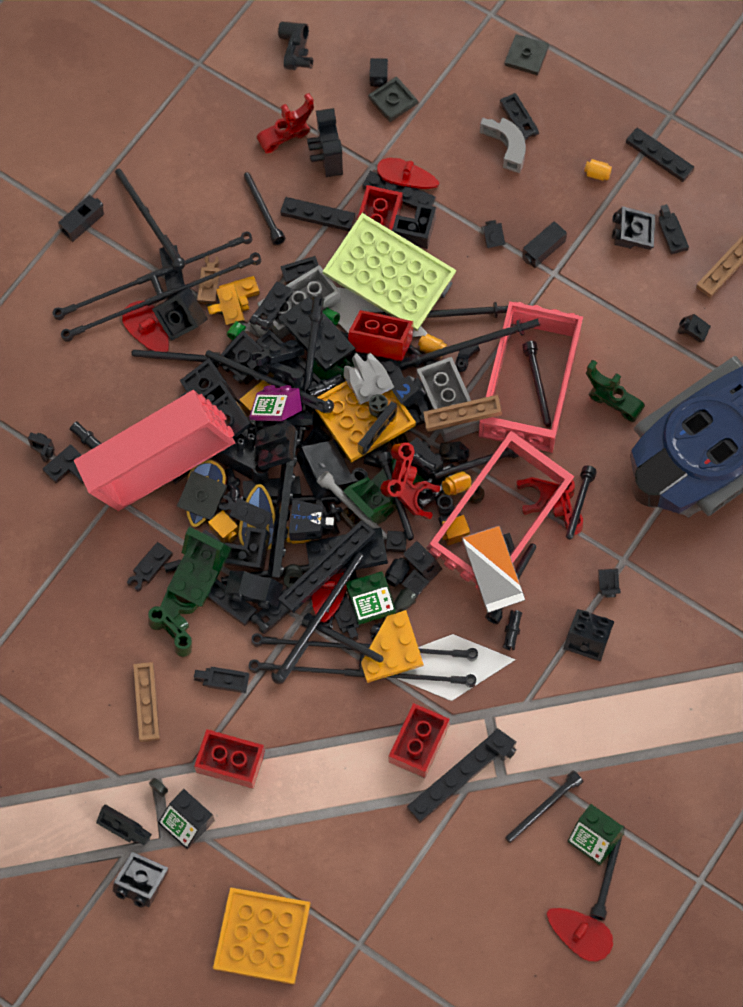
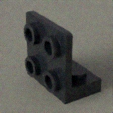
(588, 635)

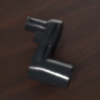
(297, 35)

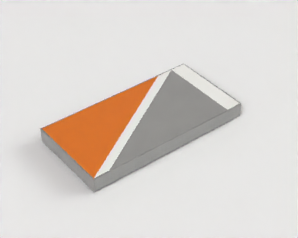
(493, 569)

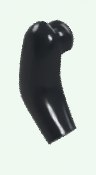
(463, 357)

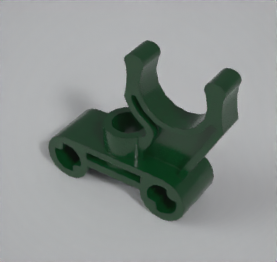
(605, 388)
(173, 622)

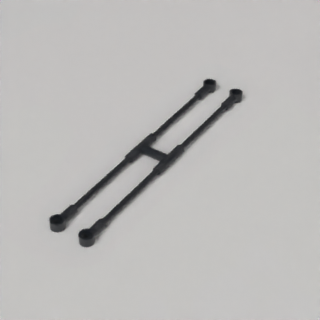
(160, 295)
(359, 672)

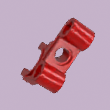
(294, 125)
(403, 481)
(546, 490)

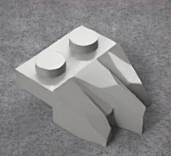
(367, 378)

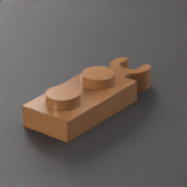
(207, 290)

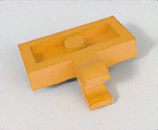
(245, 288)
(228, 305)

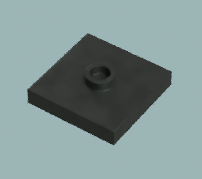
(526, 54)
(393, 99)
(202, 495)

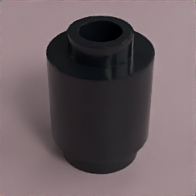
(397, 571)

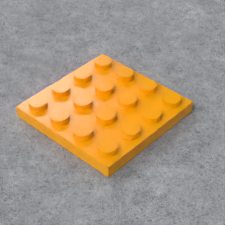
(351, 420)
(262, 936)

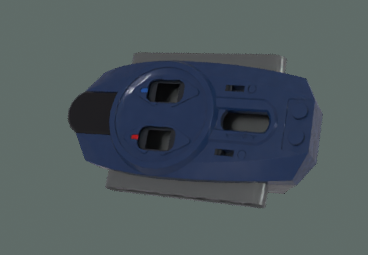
(693, 446)

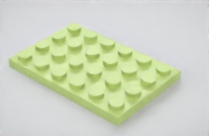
(389, 271)

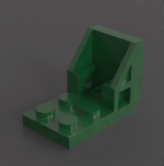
(370, 500)
(198, 567)

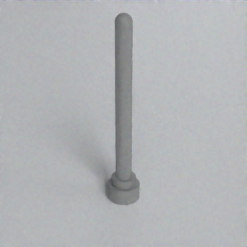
(326, 480)

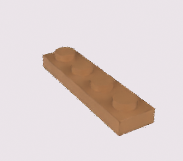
(722, 270)
(462, 413)
(146, 702)

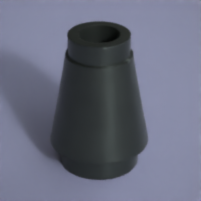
(404, 600)

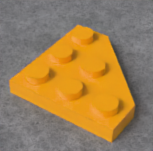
(396, 645)

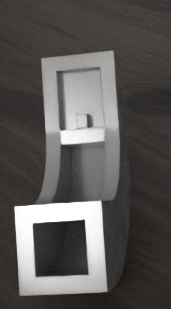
(511, 137)

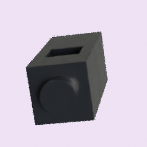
(81, 217)
(544, 244)

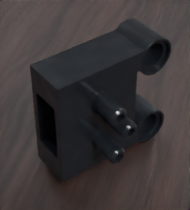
(328, 143)
(244, 456)
(328, 457)

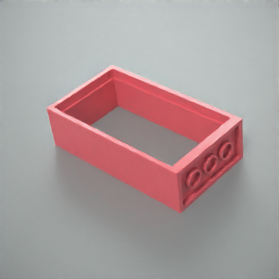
(550, 321)
(155, 451)
(532, 456)

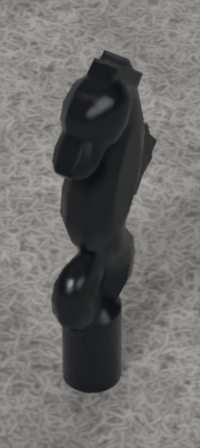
(232, 484)

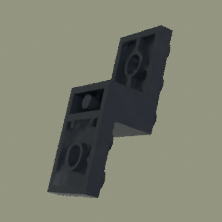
(218, 393)

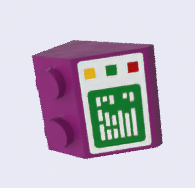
(276, 403)

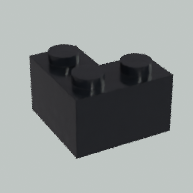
(419, 229)
(253, 552)

